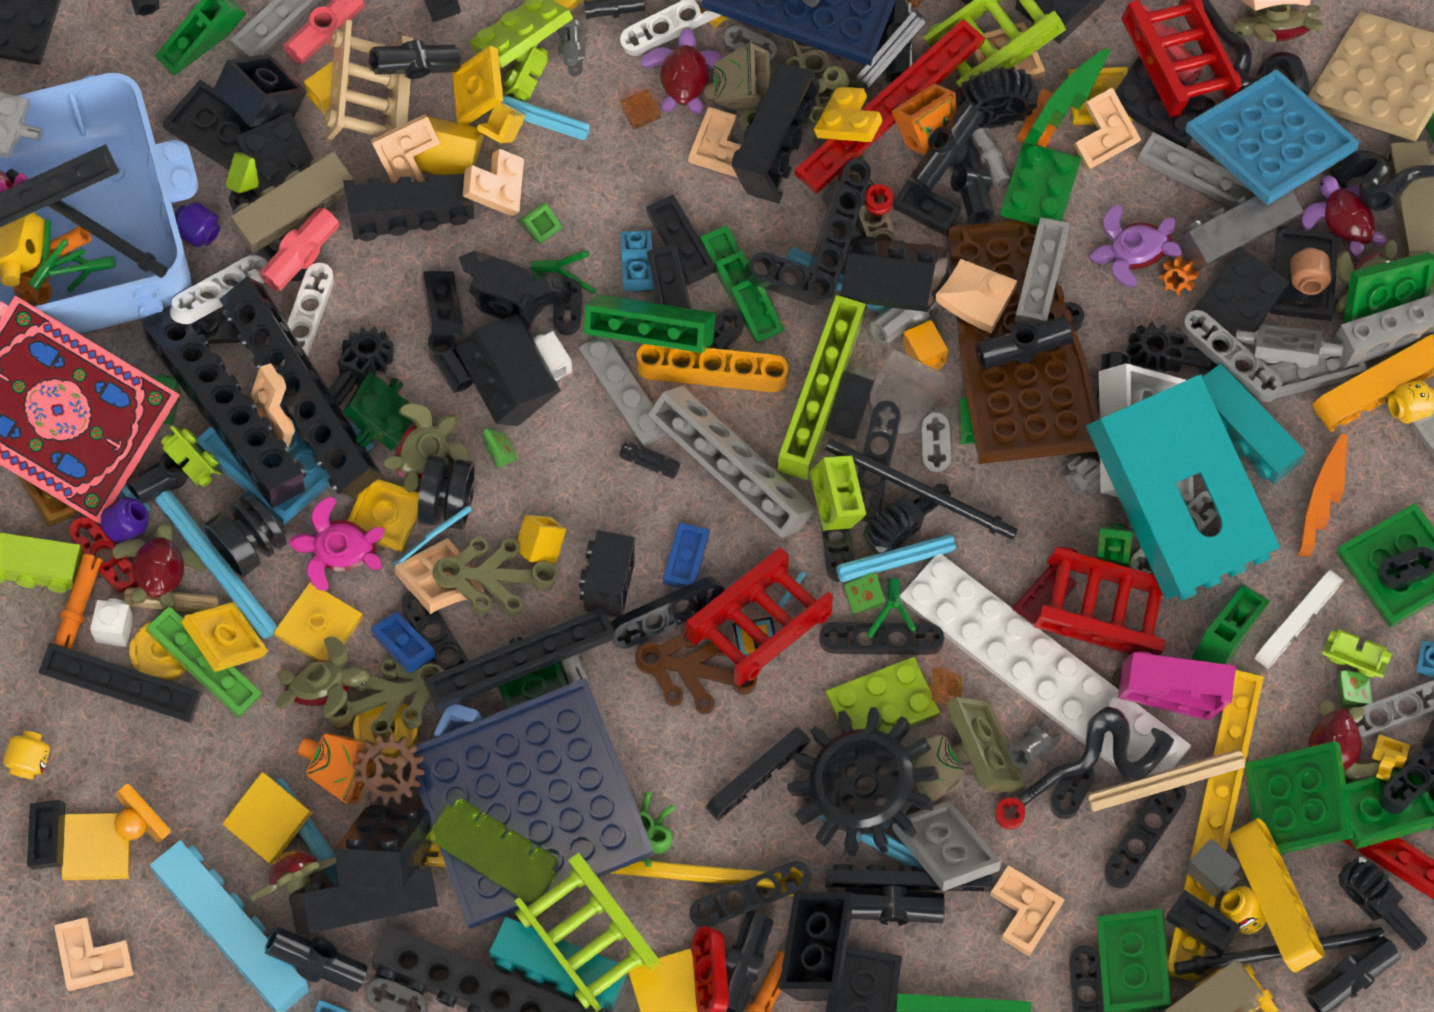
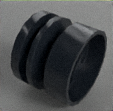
(250, 530)

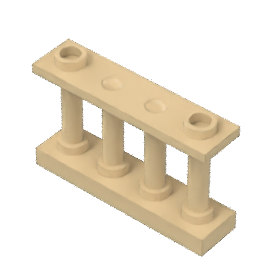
(394, 106)

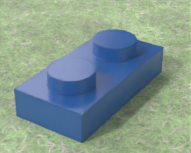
(686, 555)
(403, 642)

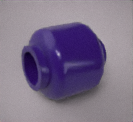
(197, 224)
(124, 519)

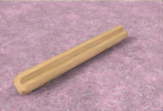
(1165, 780)

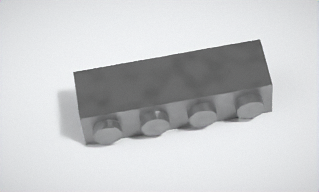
(1236, 228)

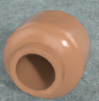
(1310, 271)

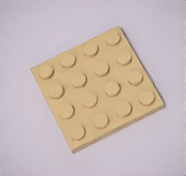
(1380, 77)

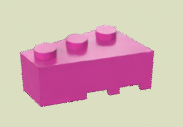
(1177, 684)

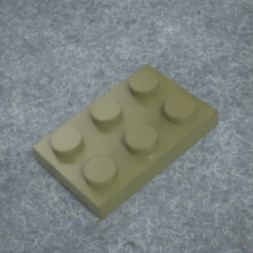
(985, 745)

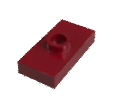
(1040, 594)

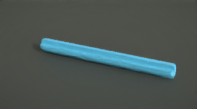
(216, 564)

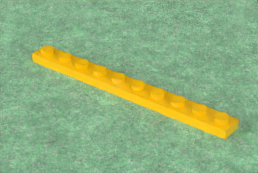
(1219, 801)

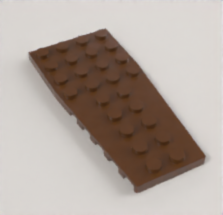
(1018, 406)

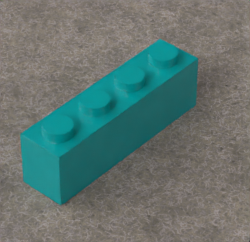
(1252, 428)
(528, 954)

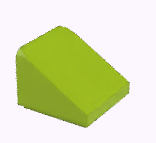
(242, 174)

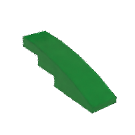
(1071, 93)
(746, 297)

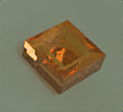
(640, 109)
(945, 685)

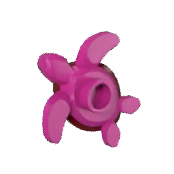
(336, 545)

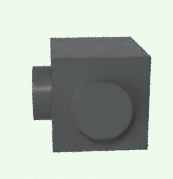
(1214, 869)

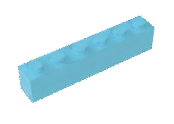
(228, 925)

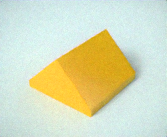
(456, 151)

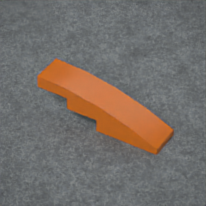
(1327, 489)

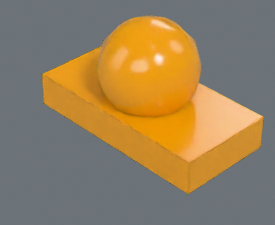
(138, 817)

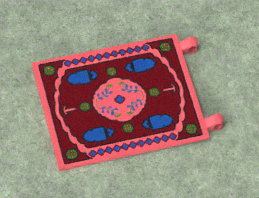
(72, 410)

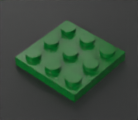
(1391, 537)
(1301, 797)

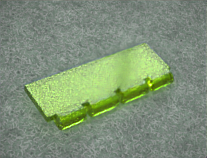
(489, 854)

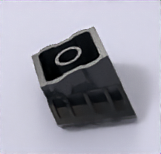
(510, 290)

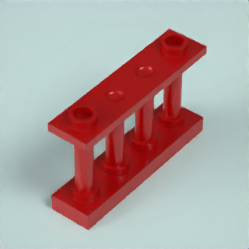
(1164, 70)
(751, 589)
(1083, 625)

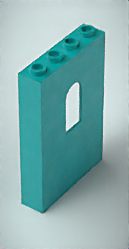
(1153, 449)

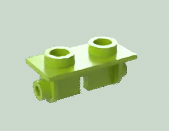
(518, 79)
(183, 446)
(1369, 661)

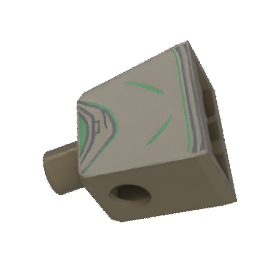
(740, 78)
(948, 764)

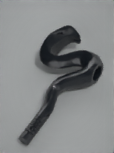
(1287, 61)
(1376, 168)
(1105, 720)

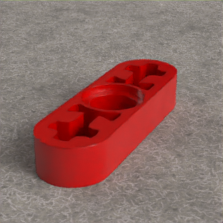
(96, 533)
(707, 951)

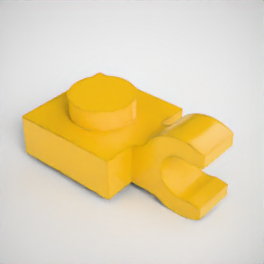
(1389, 754)

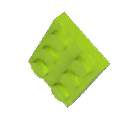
(522, 29)
(893, 690)

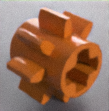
(1184, 269)
(30, 294)

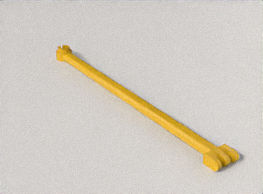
(674, 871)

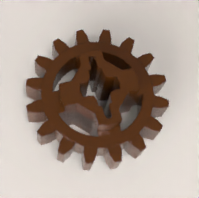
(400, 759)

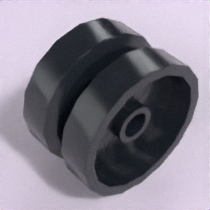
(445, 491)

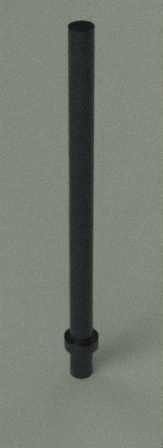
(145, 261)
(994, 524)
(1199, 965)

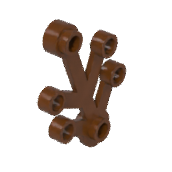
(688, 668)

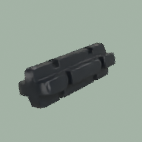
(649, 459)

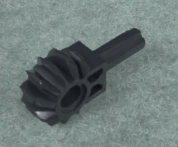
(1172, 350)
(356, 364)
(899, 521)
(1379, 899)

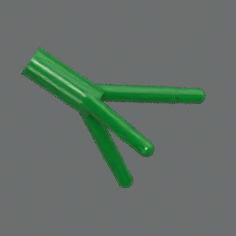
(50, 262)
(86, 266)
(549, 266)
(894, 601)

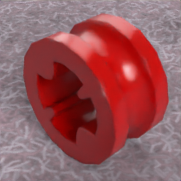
(882, 208)
(1020, 813)

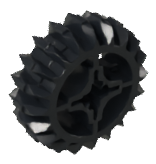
(1000, 95)

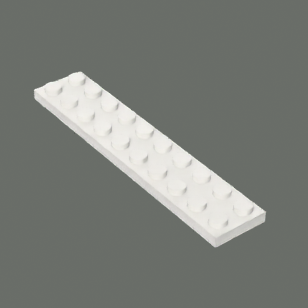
(1029, 659)

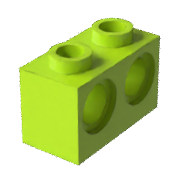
(837, 493)

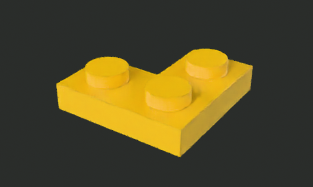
(845, 119)

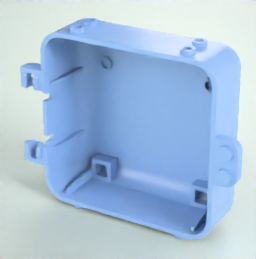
(129, 204)

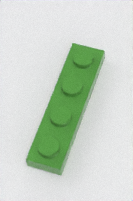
(226, 685)

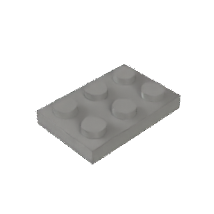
(948, 846)

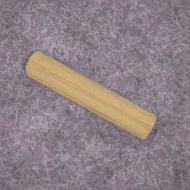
(183, 601)

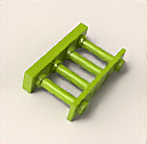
(1020, 45)
(618, 929)

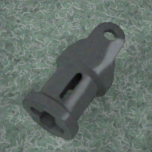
(571, 48)
(1034, 744)

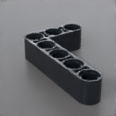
(826, 244)

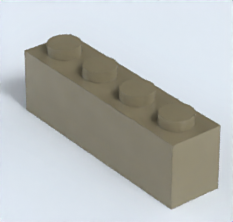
(290, 203)
(1416, 205)
(1226, 991)

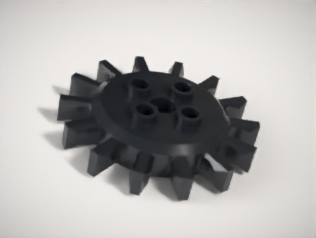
(868, 752)

